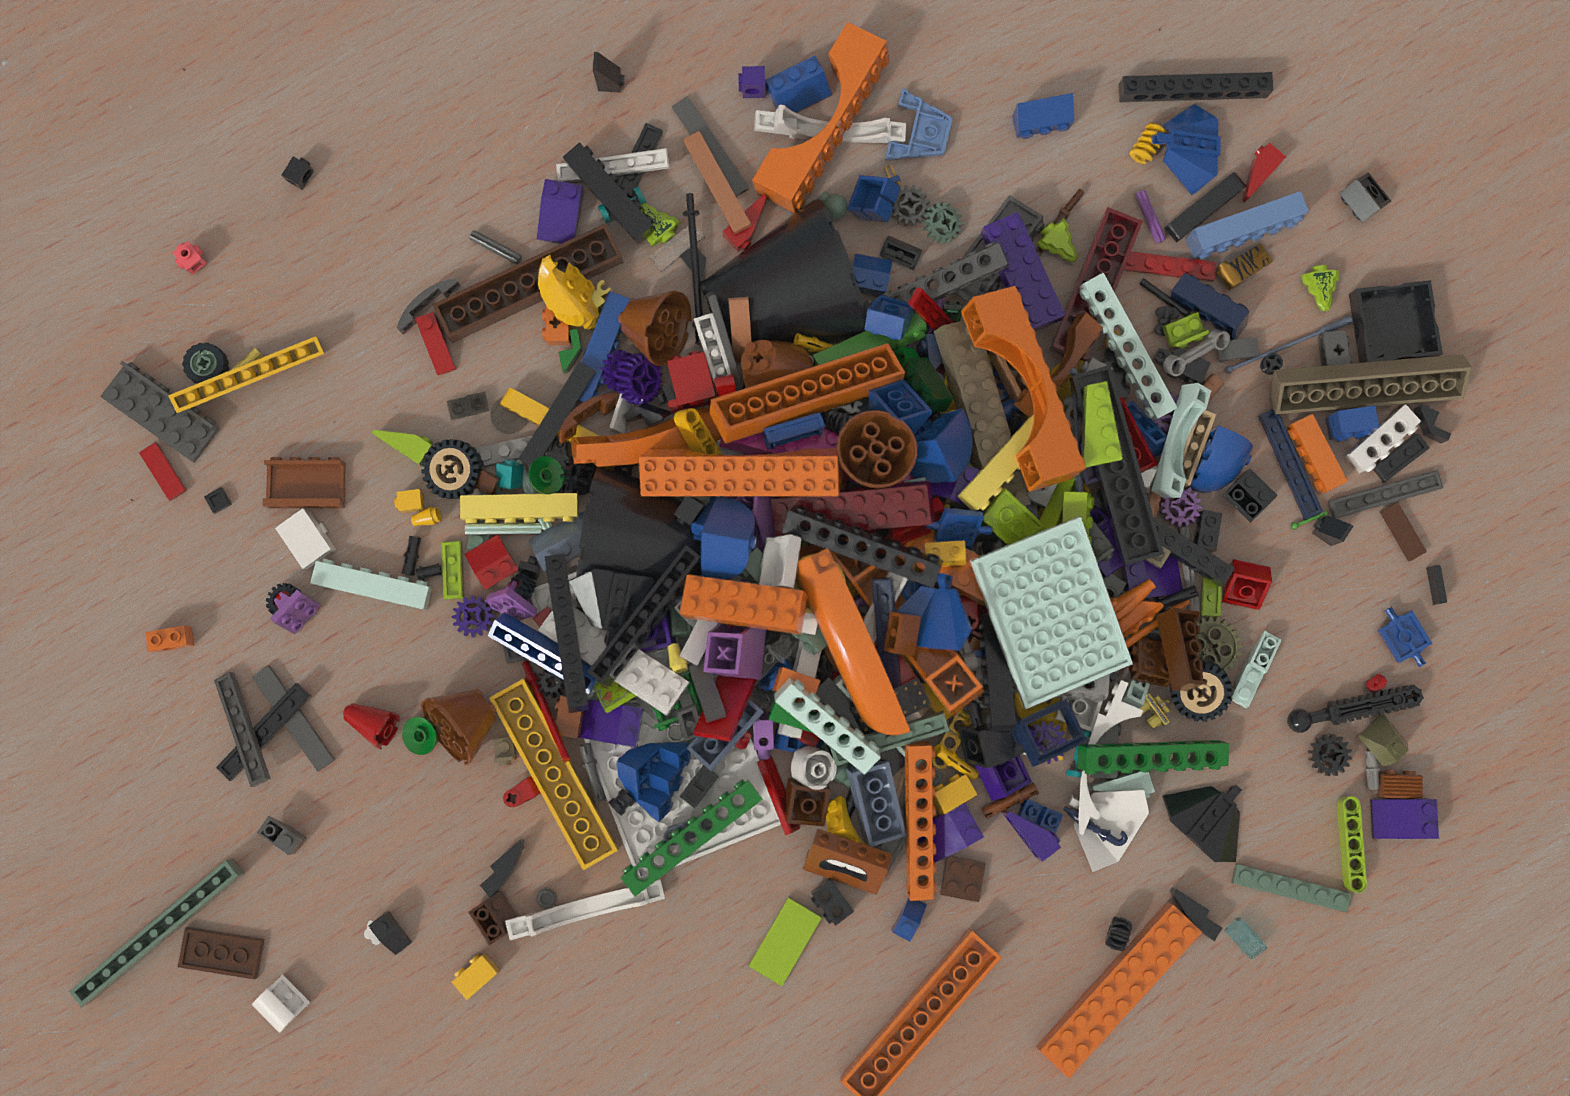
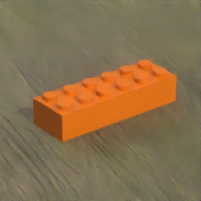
(744, 604)

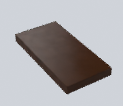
(221, 953)

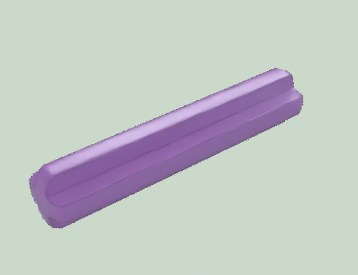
(1150, 216)

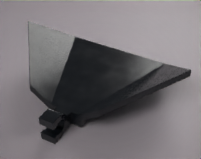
(610, 597)
(1207, 820)

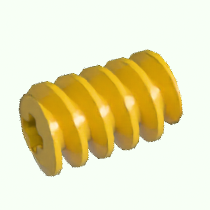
(1144, 148)

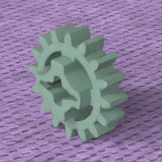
(946, 231)

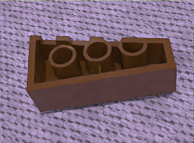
(1181, 647)

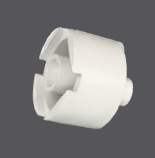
(813, 767)

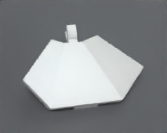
(1118, 812)

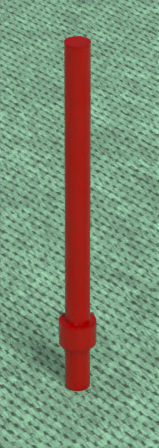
(531, 679)

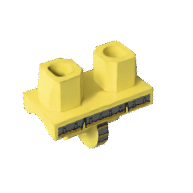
(1158, 717)

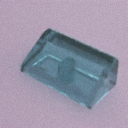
(1245, 938)

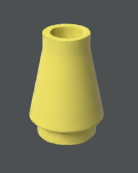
(676, 663)

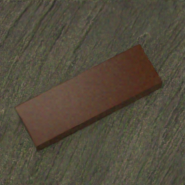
(1403, 531)

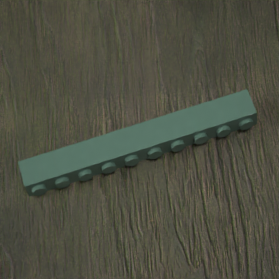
(156, 932)

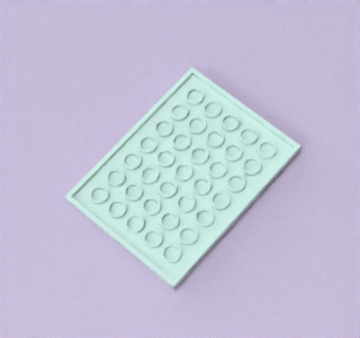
(1051, 612)

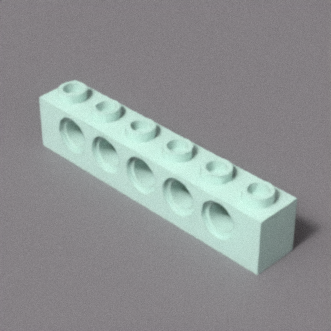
(860, 759)

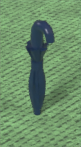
(1104, 834)

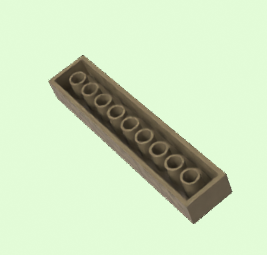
(1369, 384)
(977, 393)

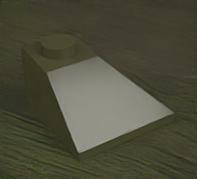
(1384, 741)

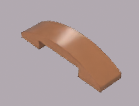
(739, 325)

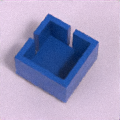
(873, 198)
(1352, 423)

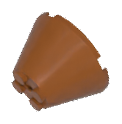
(657, 325)
(771, 360)
(876, 449)
(460, 722)

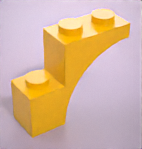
(839, 821)

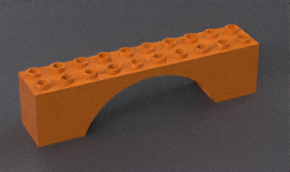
(791, 172)
(1003, 327)
(777, 474)
(940, 669)

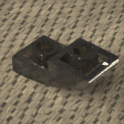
(467, 406)

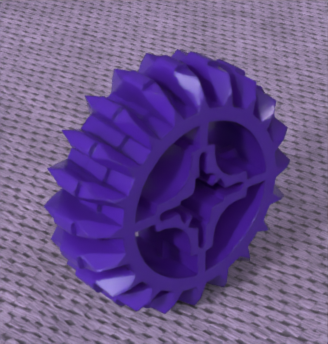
(634, 390)

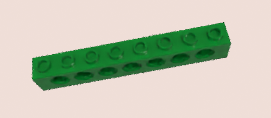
(1089, 755)
(637, 884)

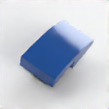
(1040, 815)

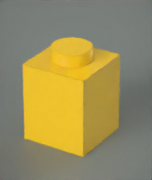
(409, 501)

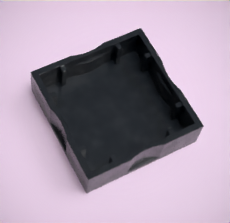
(1395, 322)

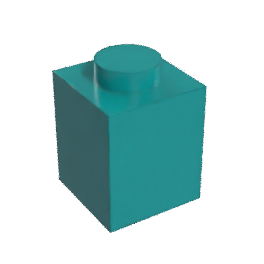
(510, 474)

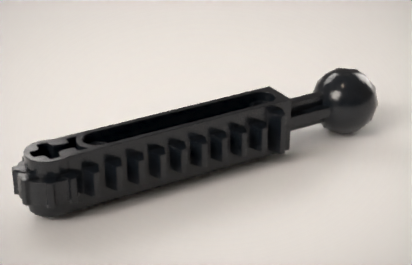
(1338, 712)

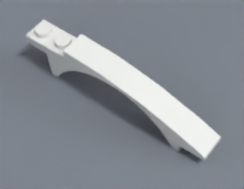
(800, 127)
(1116, 712)
(563, 914)

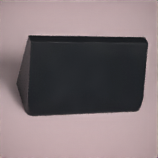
(900, 252)

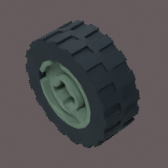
(204, 362)

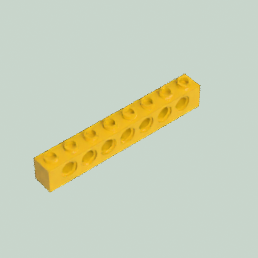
(246, 374)

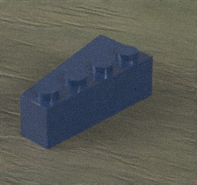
(1211, 305)

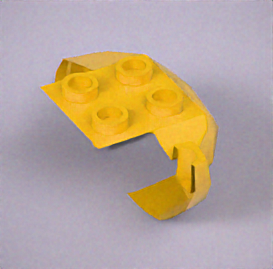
(567, 294)

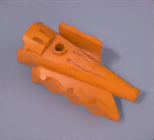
(1133, 610)

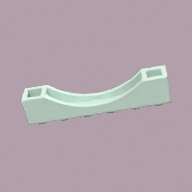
(1170, 475)

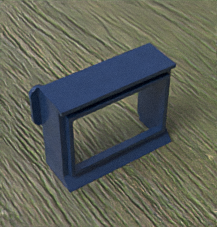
(1023, 735)

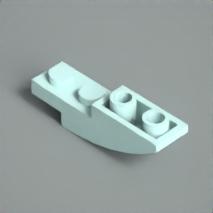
(1254, 669)

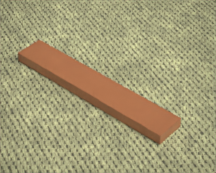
(717, 182)

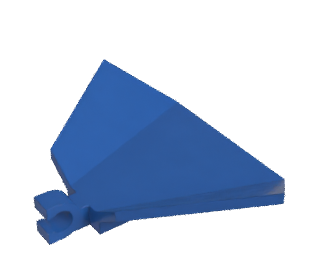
(1191, 147)
(942, 616)

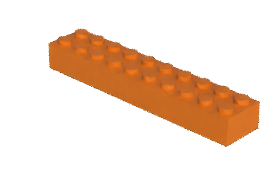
(804, 393)
(1118, 989)
(920, 1016)

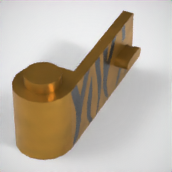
(1243, 266)

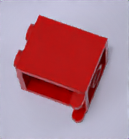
(690, 381)

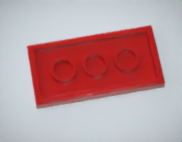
(734, 697)

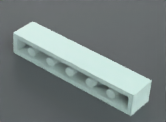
(371, 585)

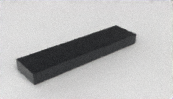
(647, 141)

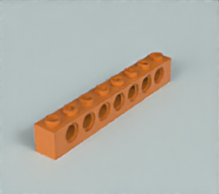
(920, 889)

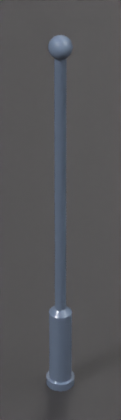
(1328, 328)
(1078, 479)

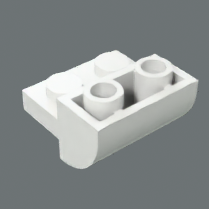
(280, 1003)

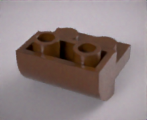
(491, 917)

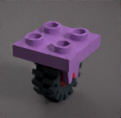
(514, 598)
(290, 607)

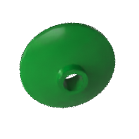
(551, 471)
(413, 737)

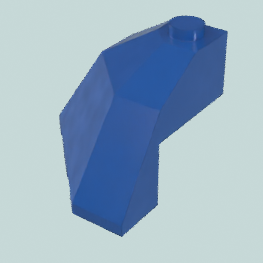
(653, 775)

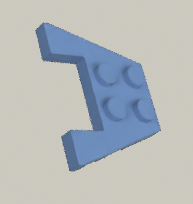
(928, 132)

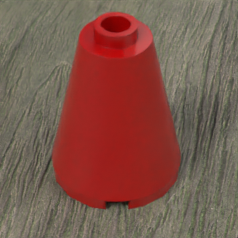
(372, 723)

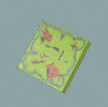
(612, 696)

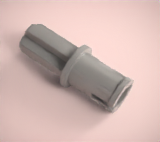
(1372, 769)

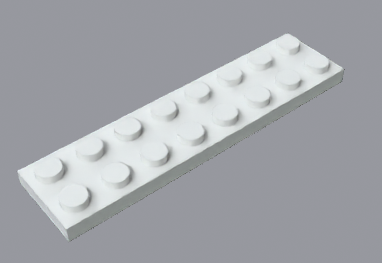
(640, 676)

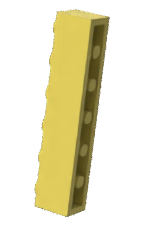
(996, 471)
(519, 507)

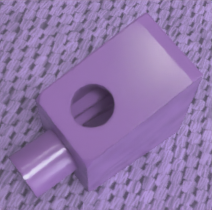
(763, 728)

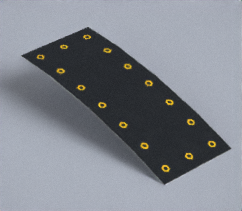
(910, 697)

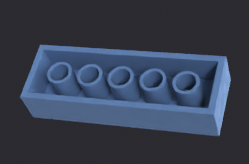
(1247, 225)

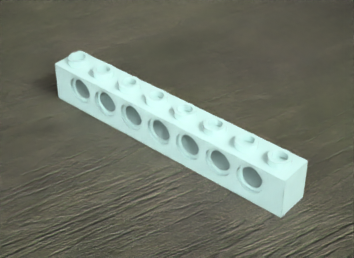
(1137, 351)

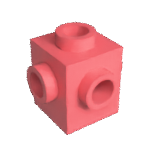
(189, 257)

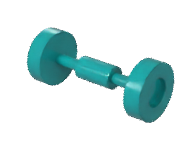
(605, 213)
(1076, 773)

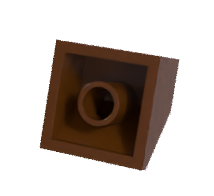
(805, 804)

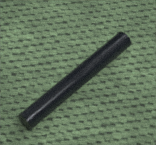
(1164, 297)

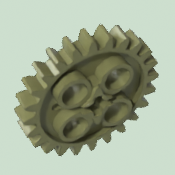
(1224, 637)

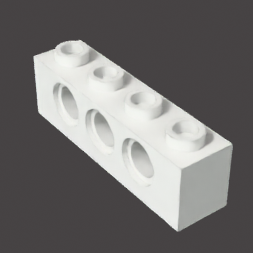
(712, 346)
(1358, 455)

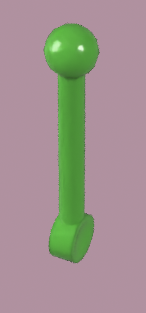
(1294, 525)

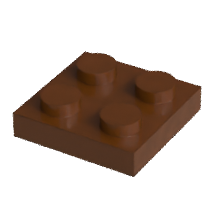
(962, 878)

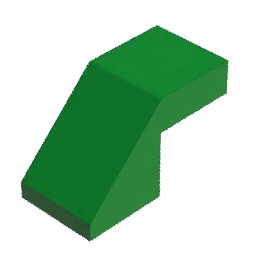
(569, 356)

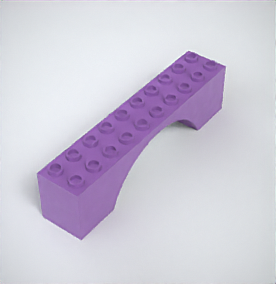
(740, 649)

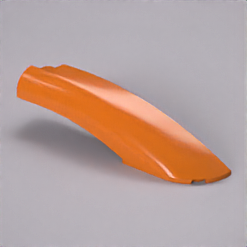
(628, 447)
(850, 644)

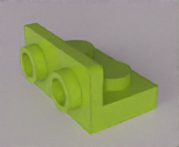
(1184, 330)

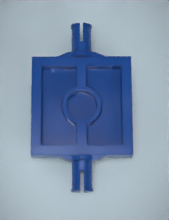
(959, 526)
(1405, 636)

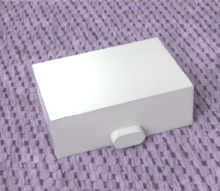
(305, 538)
(780, 561)

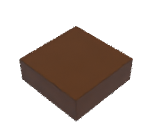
(488, 482)

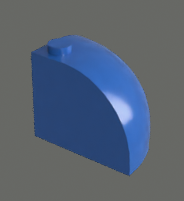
(943, 448)
(1221, 460)
(727, 539)

